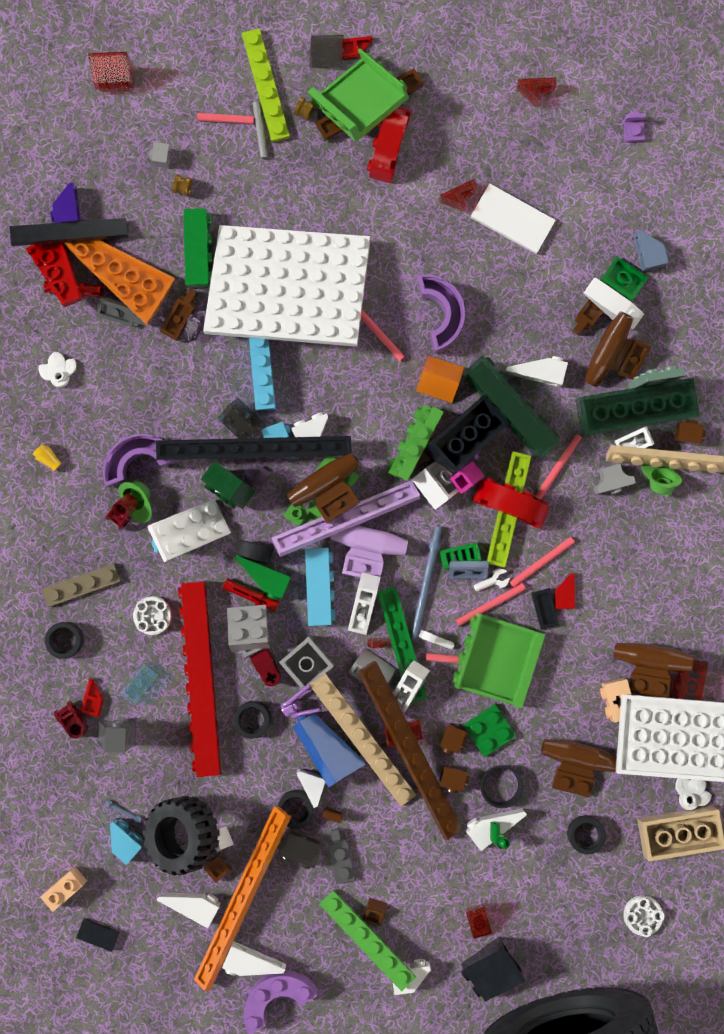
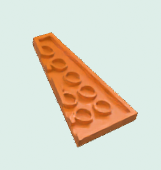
(131, 280)

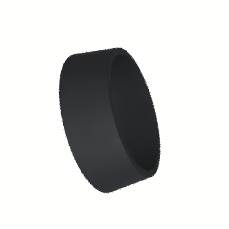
(513, 800)

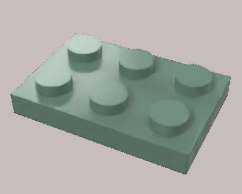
(656, 377)

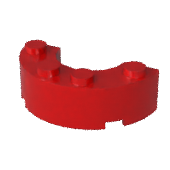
(388, 145)
(511, 502)

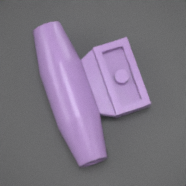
(367, 549)

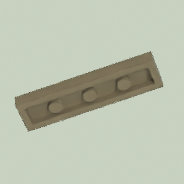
(81, 585)

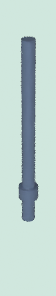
(434, 546)

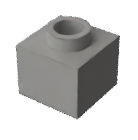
(160, 155)

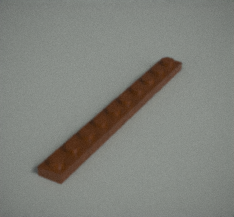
(410, 750)

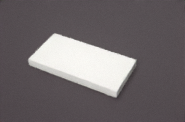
(512, 218)

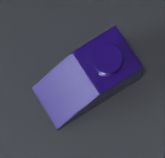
(66, 206)

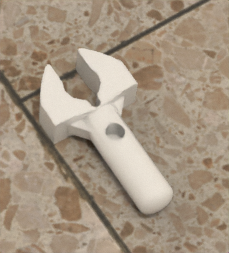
(491, 581)
(437, 640)

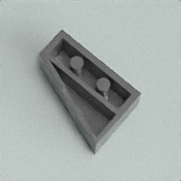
(116, 735)

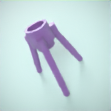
(292, 706)

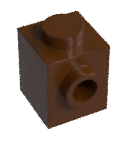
(689, 433)
(453, 739)
(454, 778)

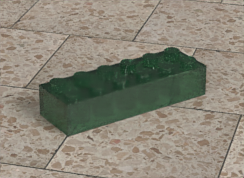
(637, 407)
(519, 413)

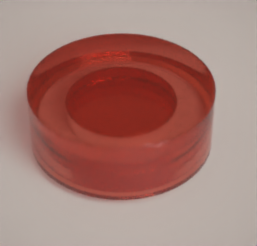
(376, 642)

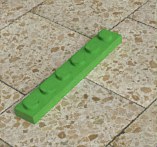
(367, 940)

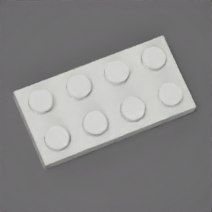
(189, 530)

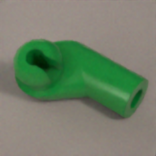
(498, 838)

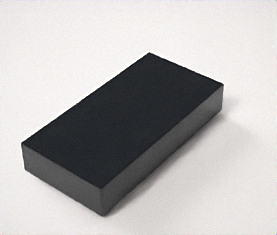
(545, 608)
(98, 935)

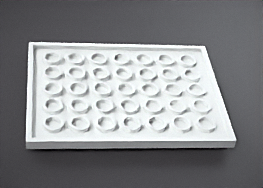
(287, 285)

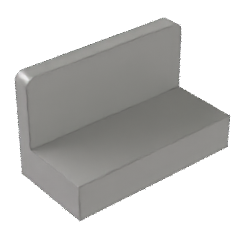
(367, 657)

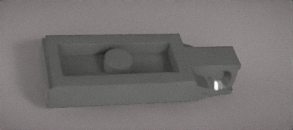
(117, 312)
(340, 858)

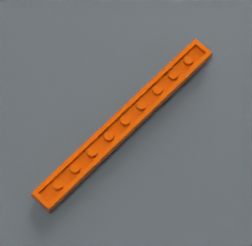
(242, 898)

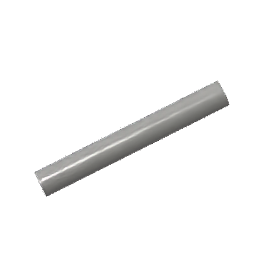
(260, 130)

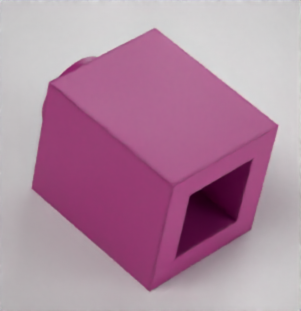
(467, 477)

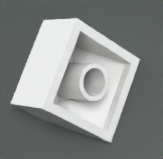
(436, 484)

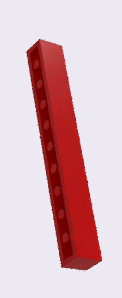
(200, 679)

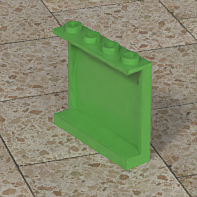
(361, 97)
(498, 660)

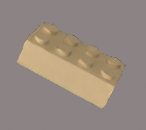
(681, 833)

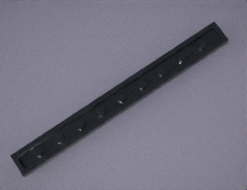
(253, 448)

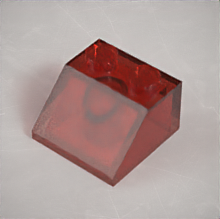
(111, 71)

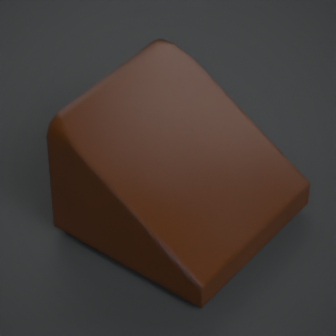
(375, 911)

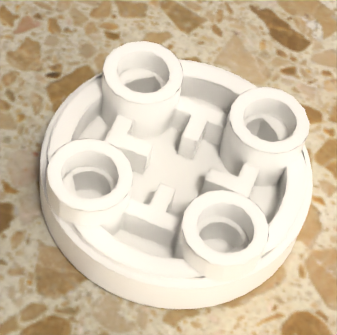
(152, 615)
(643, 915)

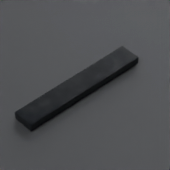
(68, 232)

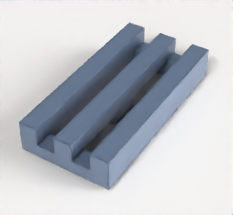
(468, 569)

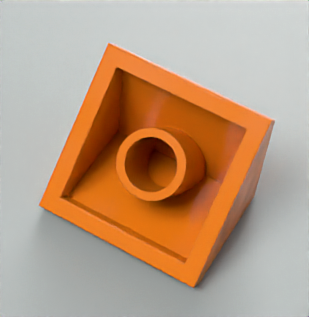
(440, 379)

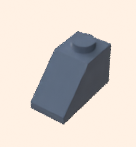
(650, 252)

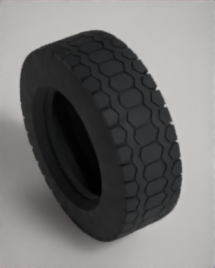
(581, 1013)

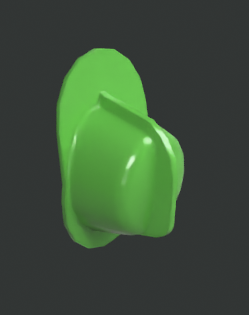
(662, 479)
(142, 493)

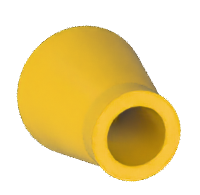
(47, 457)

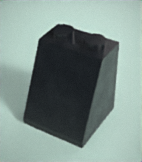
(492, 970)

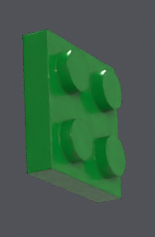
(624, 278)
(489, 730)

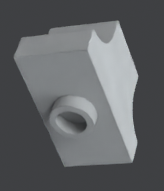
(612, 480)

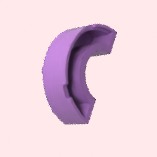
(452, 304)
(124, 452)
(272, 986)

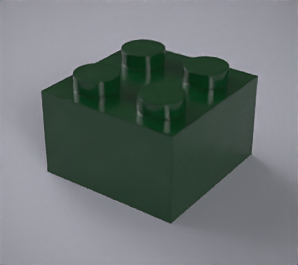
(227, 486)

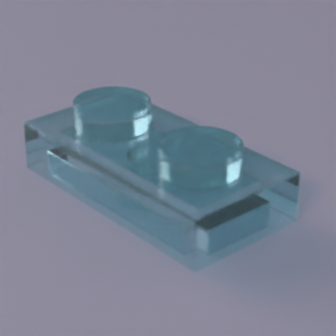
(139, 684)

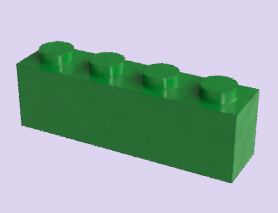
(197, 248)

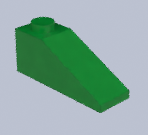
(268, 579)

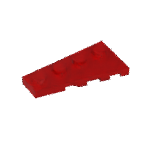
(57, 270)

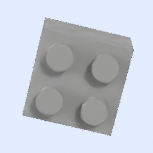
(248, 628)
(306, 662)

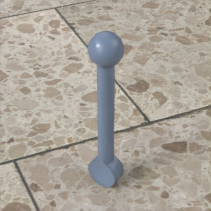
(137, 819)

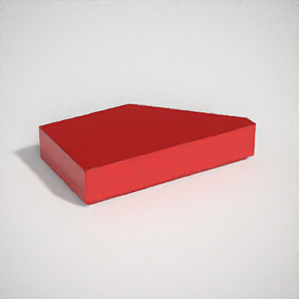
(352, 45)
(565, 593)
(92, 700)

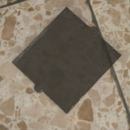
(326, 51)

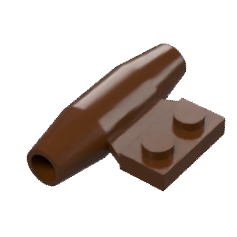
(617, 352)
(327, 487)
(652, 666)
(577, 765)

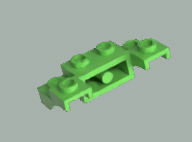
(417, 439)
(301, 515)

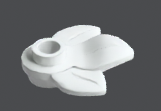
(57, 366)
(695, 790)

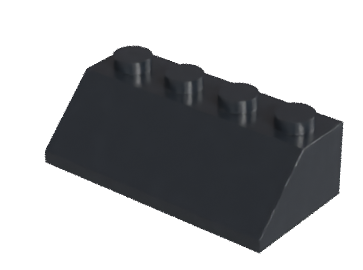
(467, 435)

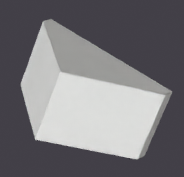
(639, 439)
(313, 785)

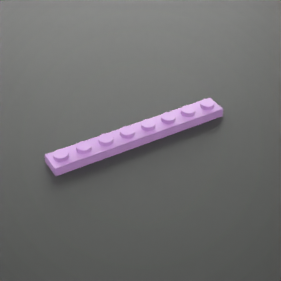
(364, 511)

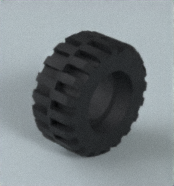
(161, 835)

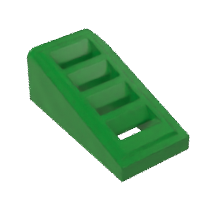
(474, 546)

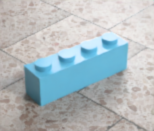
(262, 374)
(318, 586)

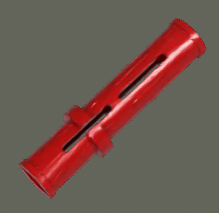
(85, 290)
(251, 595)

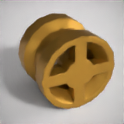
(304, 108)
(182, 185)

